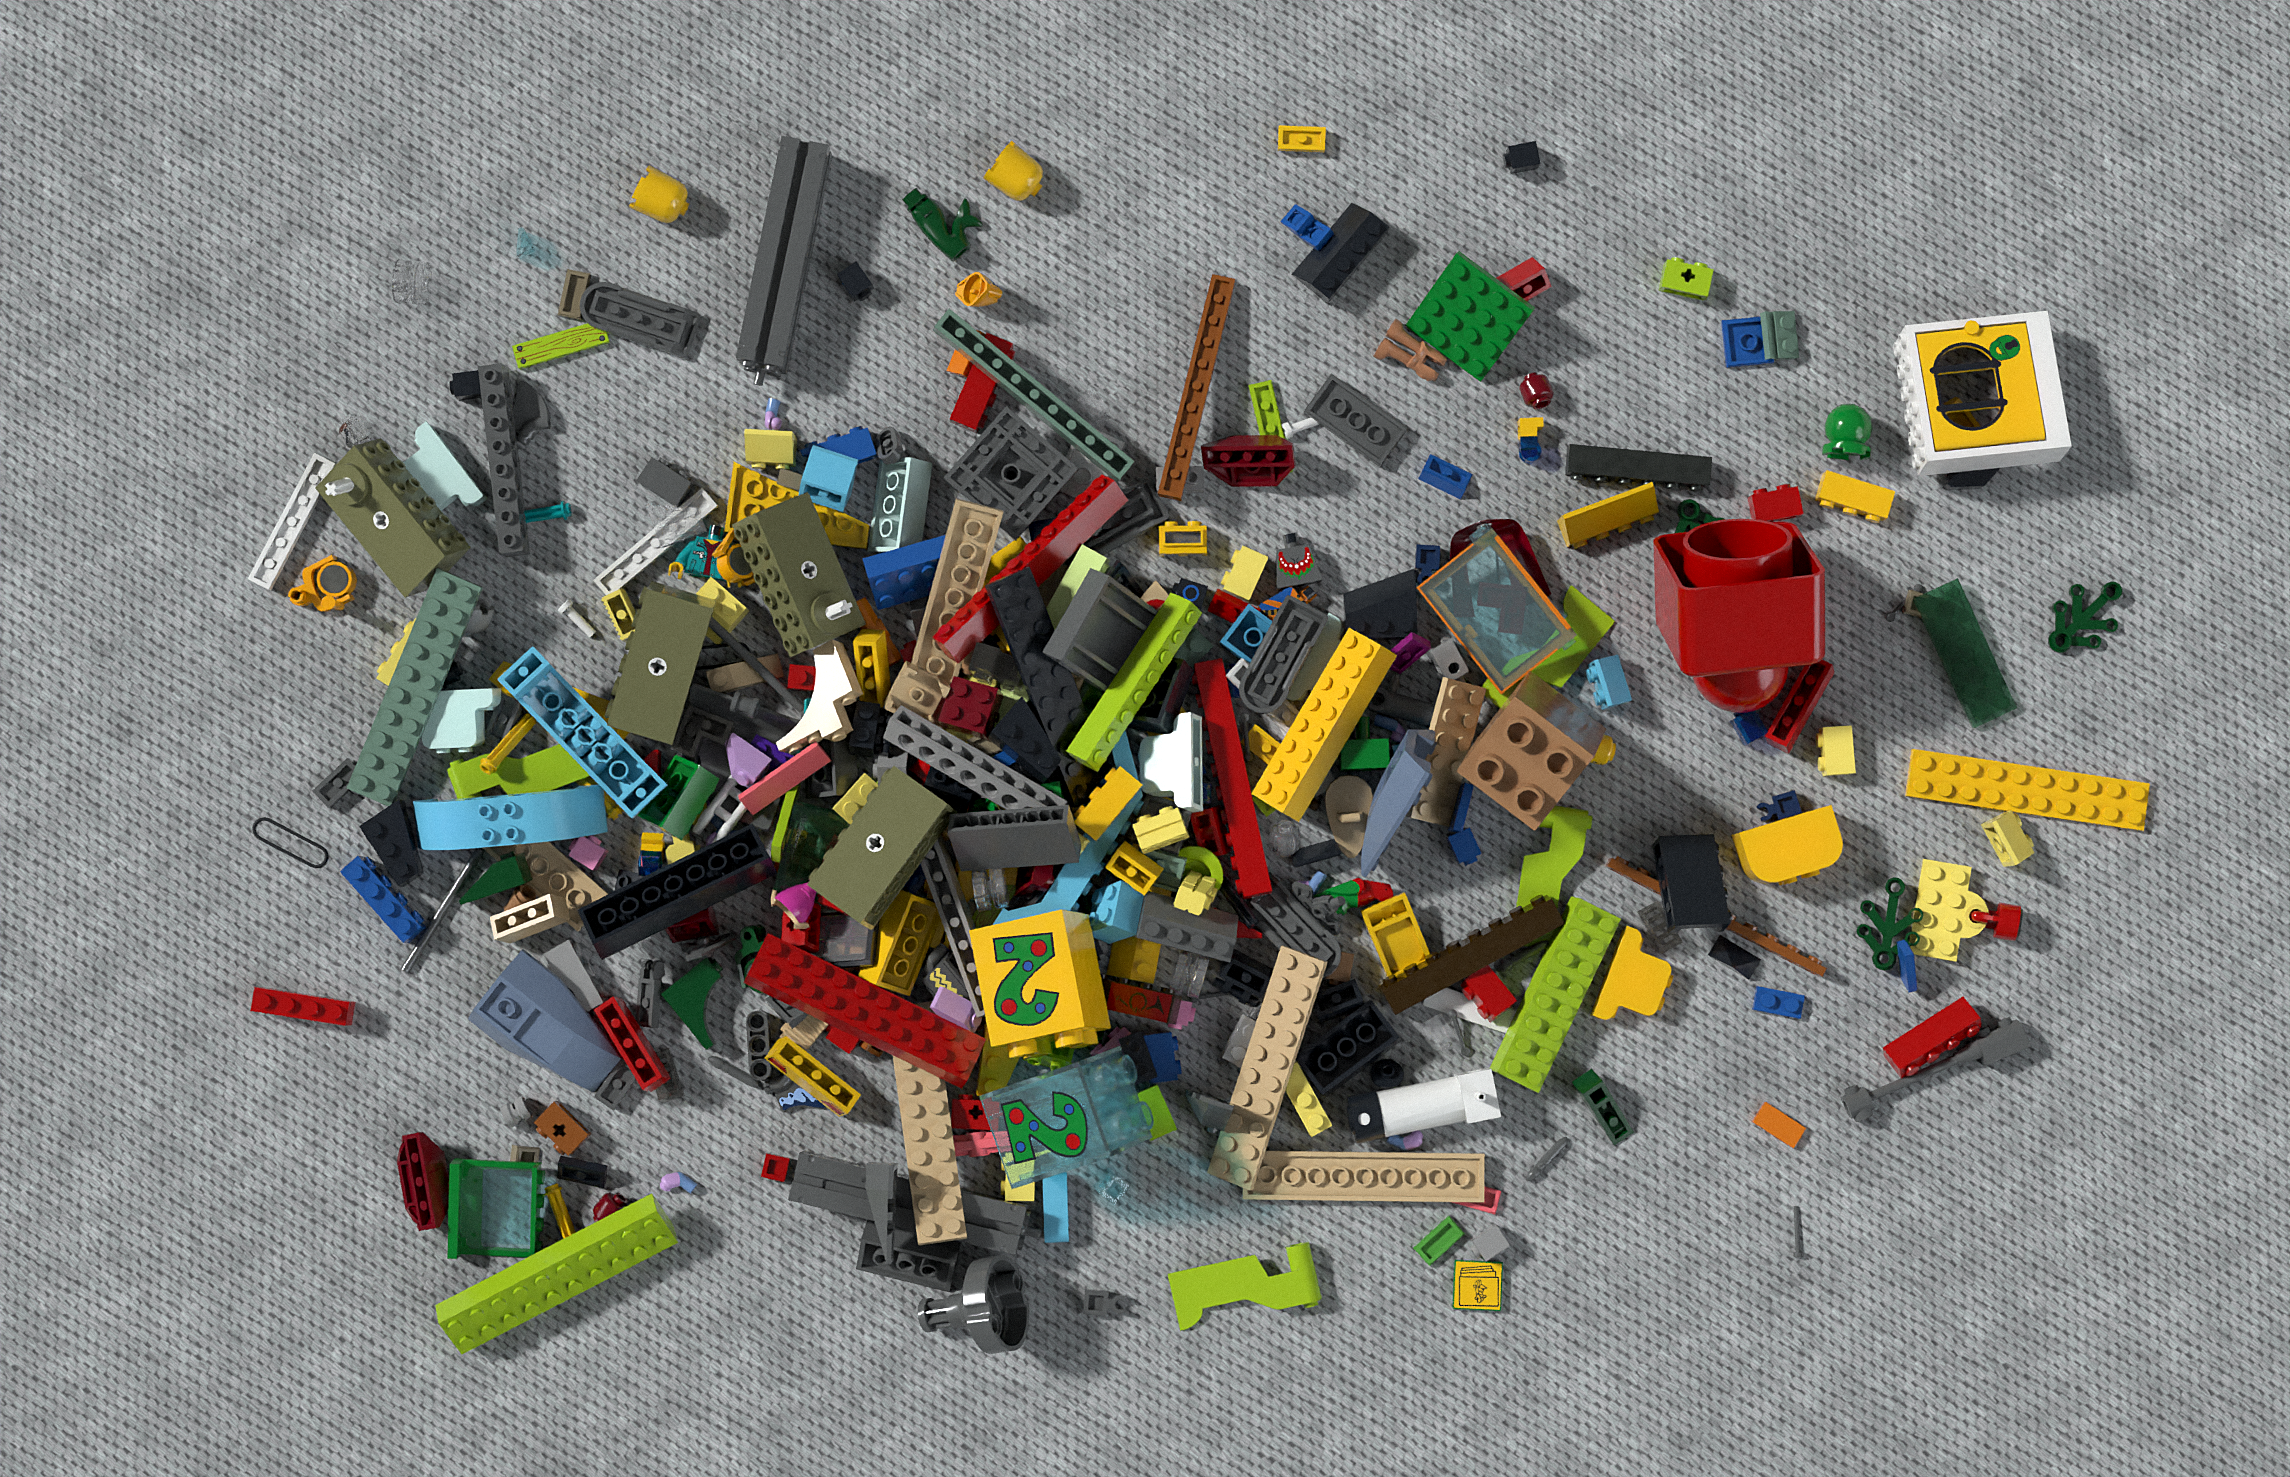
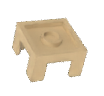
(916, 691)

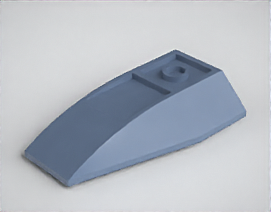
(1396, 794)
(544, 1023)

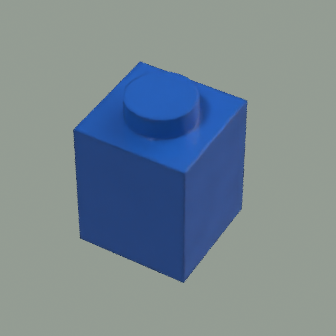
(1464, 847)

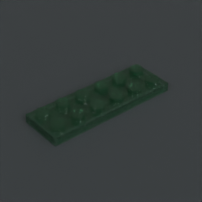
(1964, 653)

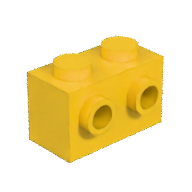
(1134, 868)

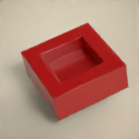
(775, 1167)

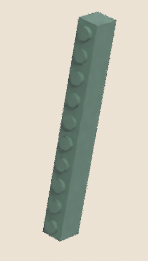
(1033, 395)

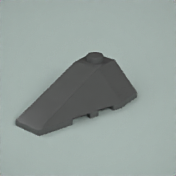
(1210, 1110)
(881, 1192)

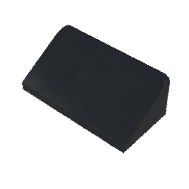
(1315, 853)

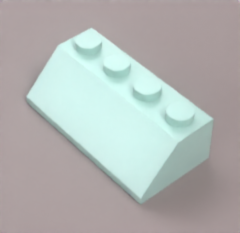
(899, 504)

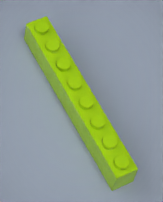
(1134, 682)

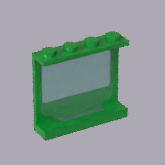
(495, 1208)

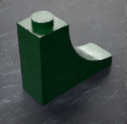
(690, 998)

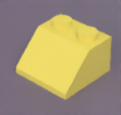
(770, 448)
(727, 610)
(2008, 838)

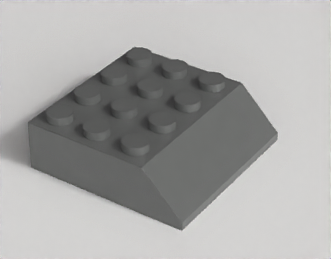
(1099, 629)

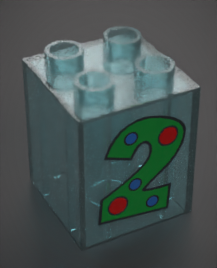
(1067, 1117)

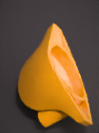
(978, 291)

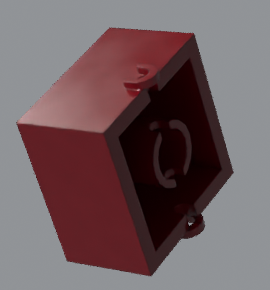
(971, 708)

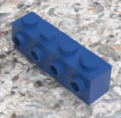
(382, 898)

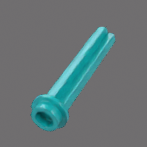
(548, 513)

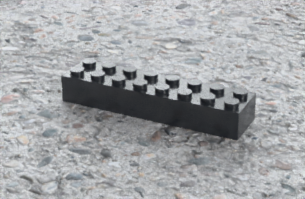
(676, 891)

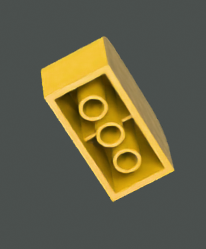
(1790, 847)

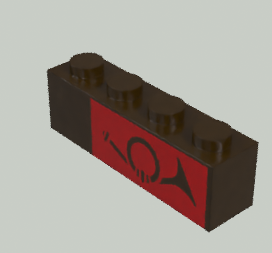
(1141, 1000)

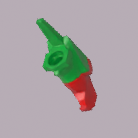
(1358, 893)

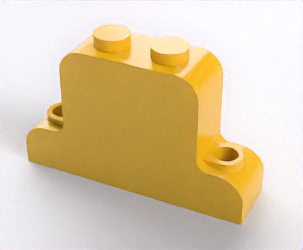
(1632, 979)

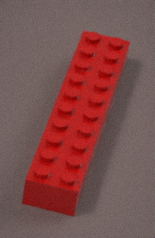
(865, 1011)

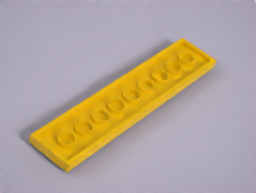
(2027, 789)

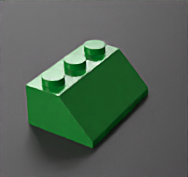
(681, 799)

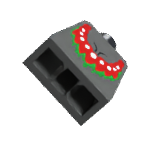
(1295, 564)

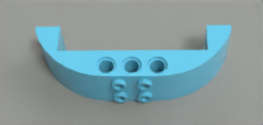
(582, 732)
(510, 818)

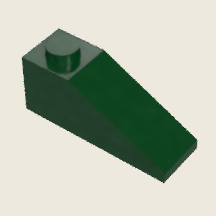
(502, 875)
(1603, 1106)

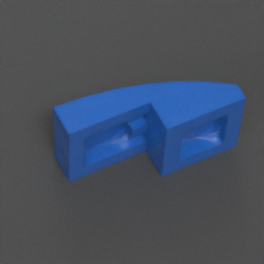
(1307, 227)

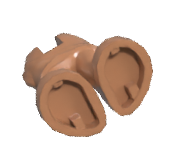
(1415, 362)

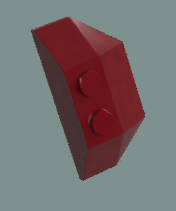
(1249, 460)
(423, 1180)

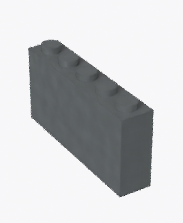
(1014, 838)

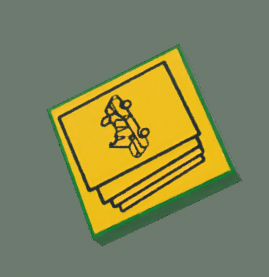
(1477, 1285)

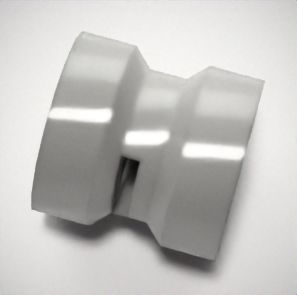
(516, 1111)

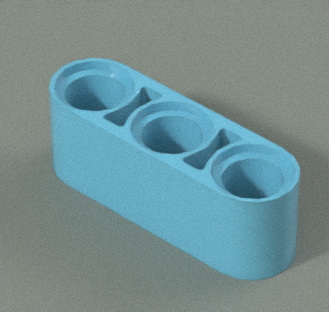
(1055, 1208)

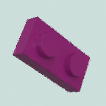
(1409, 651)

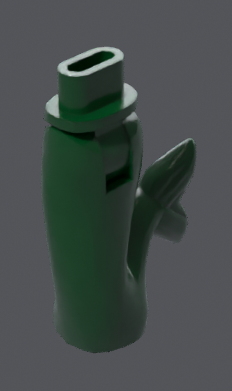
(933, 224)

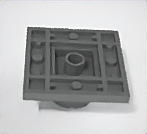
(1005, 449)

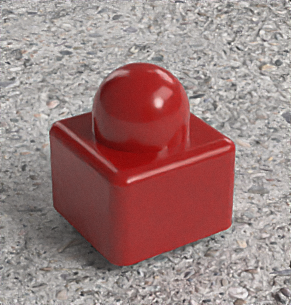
(1740, 607)

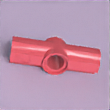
(975, 1144)

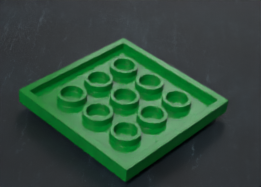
(1469, 316)

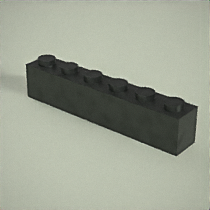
(1638, 466)

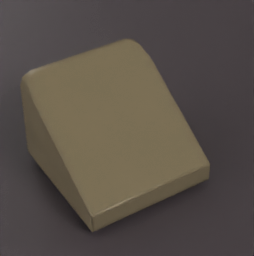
(789, 479)
(524, 1153)

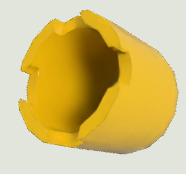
(1015, 173)
(660, 196)

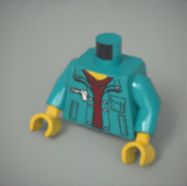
(698, 558)

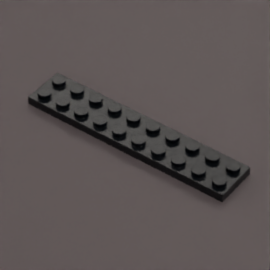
(1045, 680)

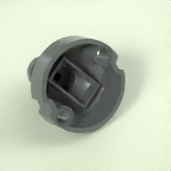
(989, 1306)

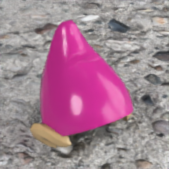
(796, 903)

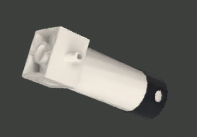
(1422, 1106)

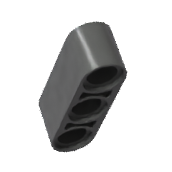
(754, 1033)

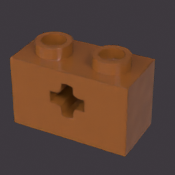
(558, 1115)

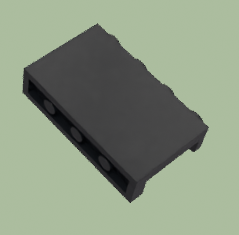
(1691, 882)

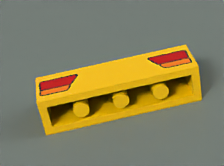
(812, 1076)

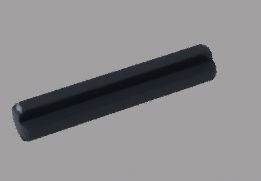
(1238, 903)

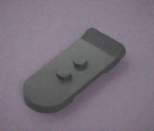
(640, 318)
(1138, 515)
(1281, 655)
(1292, 925)

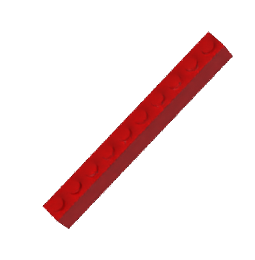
(1042, 555)
(1232, 779)

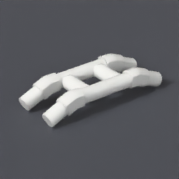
(715, 808)

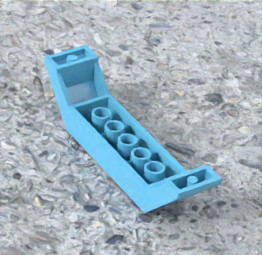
(1076, 877)

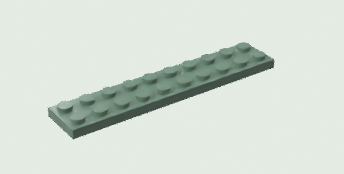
(414, 687)

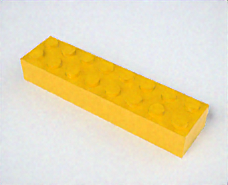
(1324, 724)

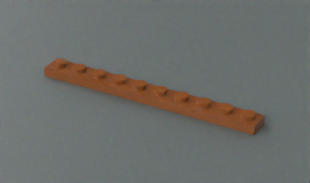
(1196, 387)
(1745, 931)

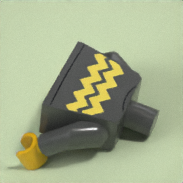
(942, 971)

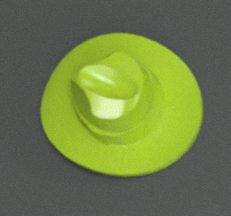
(1204, 862)

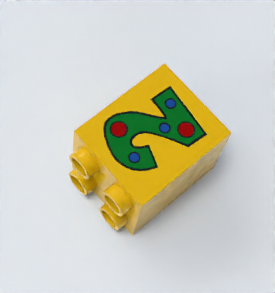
(1040, 983)

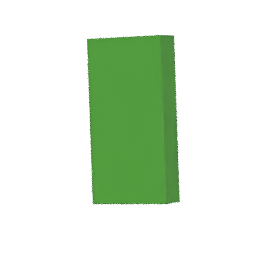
(1438, 1240)

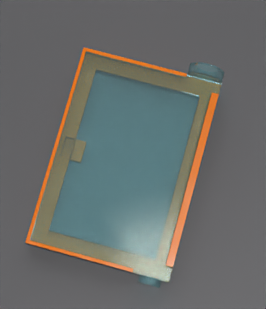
(1496, 610)

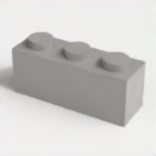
(571, 969)

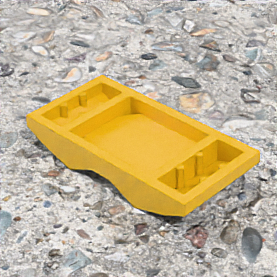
(1395, 934)

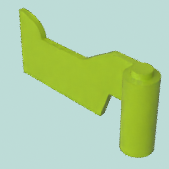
(1590, 626)
(533, 773)
(1545, 870)
(1245, 1280)

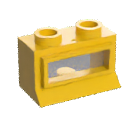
(1182, 539)

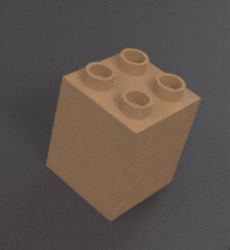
(1532, 750)

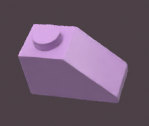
(746, 762)
(955, 1009)

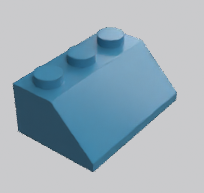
(1246, 634)

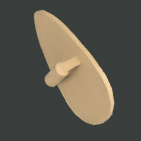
(1347, 810)

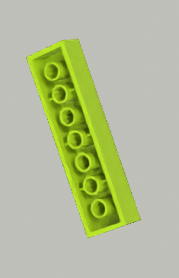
(1555, 994)

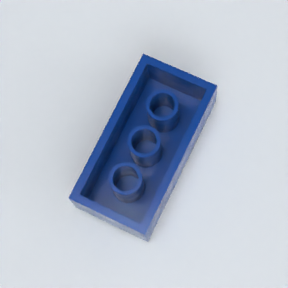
(903, 572)

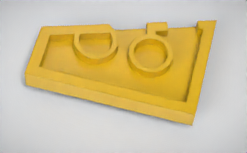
(994, 1067)

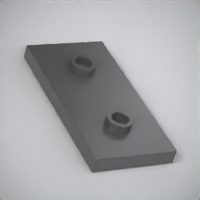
(1355, 420)

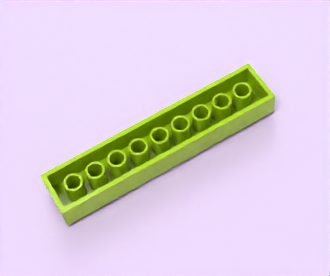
(556, 1274)

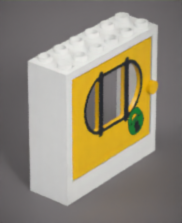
(2026, 385)

